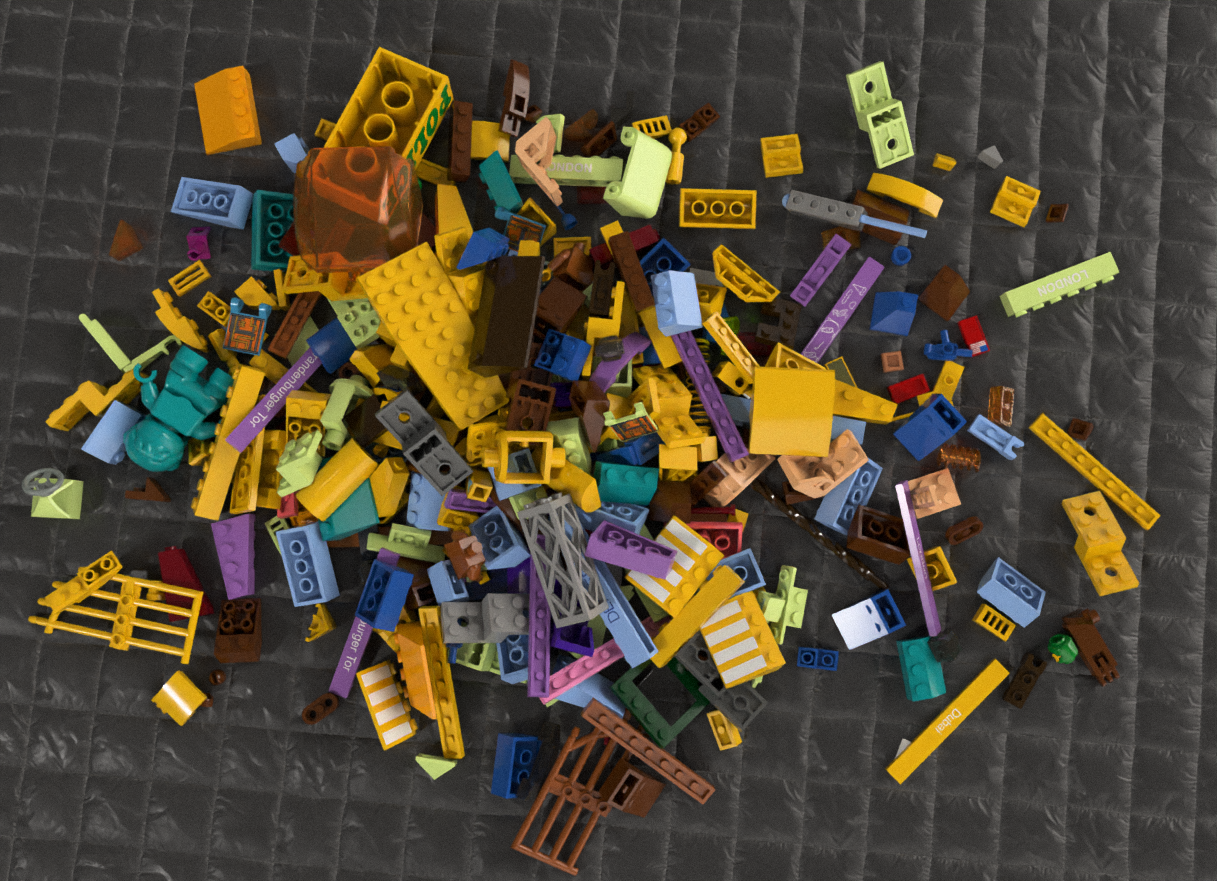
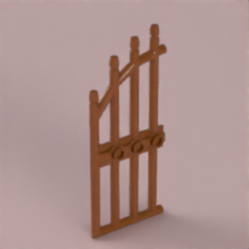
(574, 792)

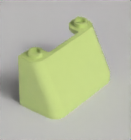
(643, 177)

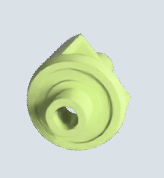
(344, 393)

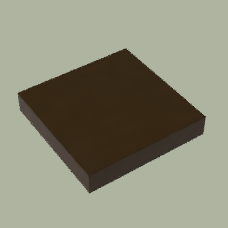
(365, 423)

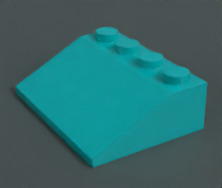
(270, 222)
(353, 515)

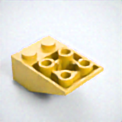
(304, 415)

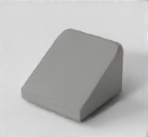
(991, 157)

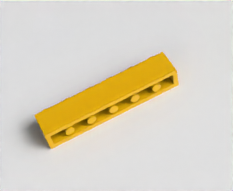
(695, 613)

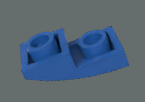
(817, 658)

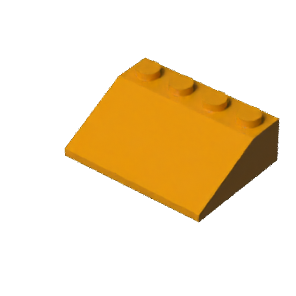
(227, 111)
(415, 667)

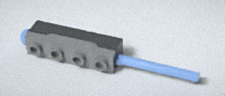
(839, 213)

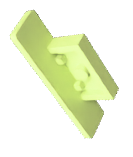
(408, 542)
(794, 603)

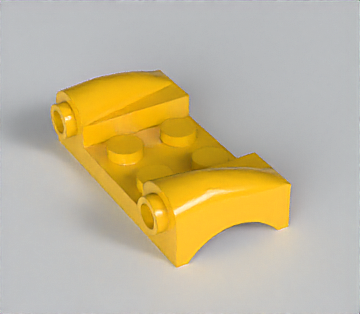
(269, 477)

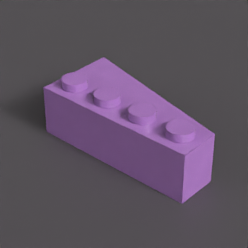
(630, 550)
(236, 554)

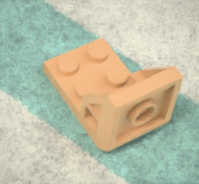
(536, 146)
(820, 475)
(739, 476)

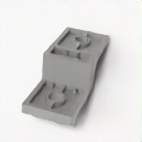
(486, 620)

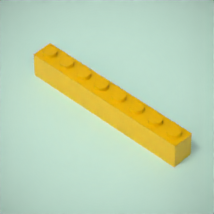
(223, 456)

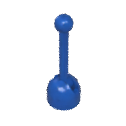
(568, 221)

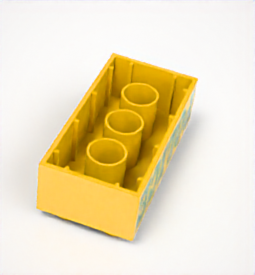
(394, 107)

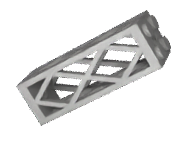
(554, 541)

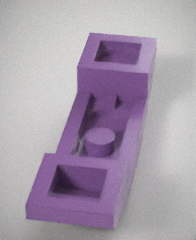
(820, 270)
(606, 373)

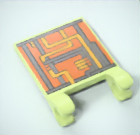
(632, 425)

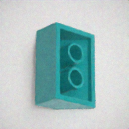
(500, 184)
(625, 483)
(920, 669)

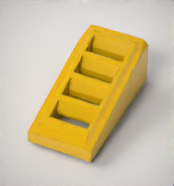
(650, 122)
(980, 614)

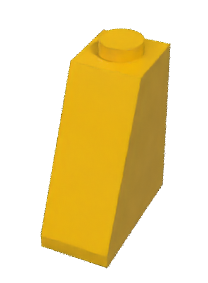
(388, 485)

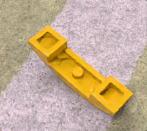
(905, 192)

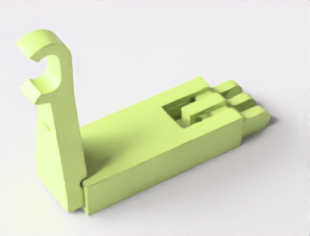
(115, 351)

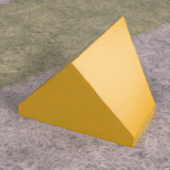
(321, 623)

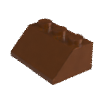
(881, 210)
(878, 535)

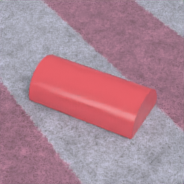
(722, 535)

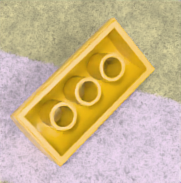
(717, 208)
(337, 480)
(572, 481)

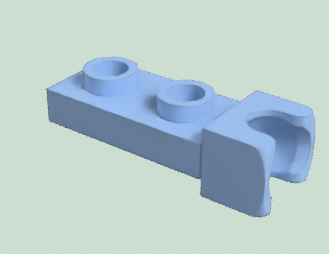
(995, 436)

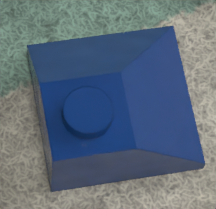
(893, 312)

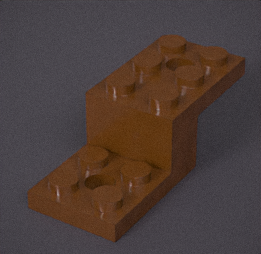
(530, 397)

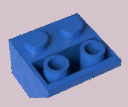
(562, 355)

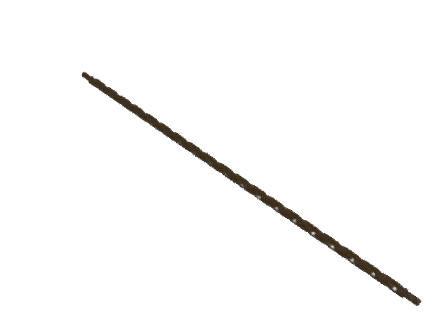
(800, 520)

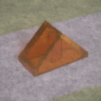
(850, 235)
(124, 242)

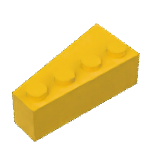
(861, 405)

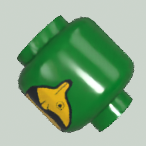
(1062, 648)

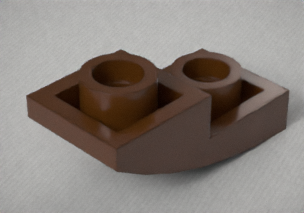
(700, 121)

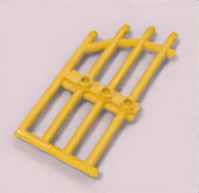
(125, 619)

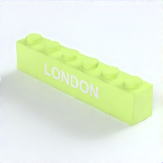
(574, 170)
(1062, 283)

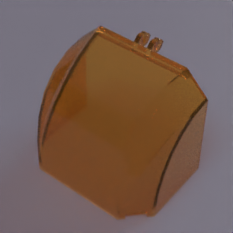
(355, 208)

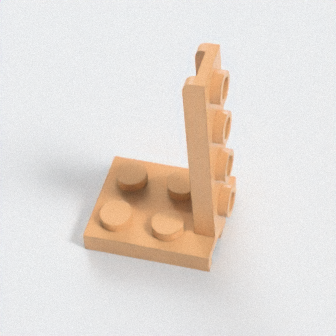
(933, 493)

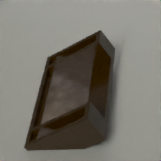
(506, 315)

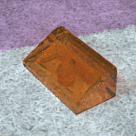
(1001, 405)

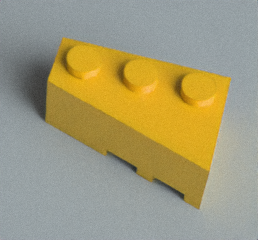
(676, 463)

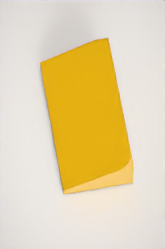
(724, 731)

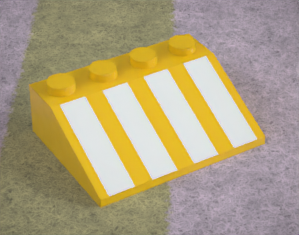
(690, 568)
(741, 641)
(387, 704)

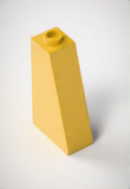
(450, 210)

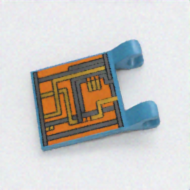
(519, 228)
(246, 331)

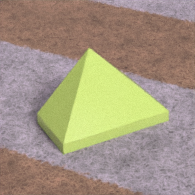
(435, 765)

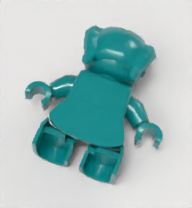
(179, 408)

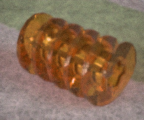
(960, 456)

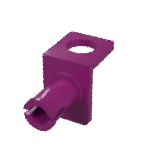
(198, 243)

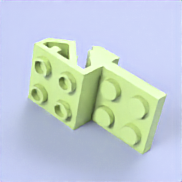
(358, 320)

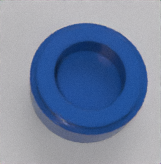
(900, 255)

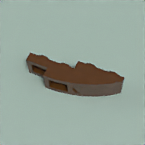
(516, 100)

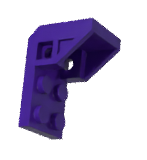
(574, 637)

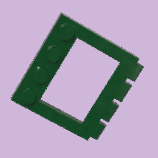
(646, 714)

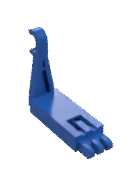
(634, 452)

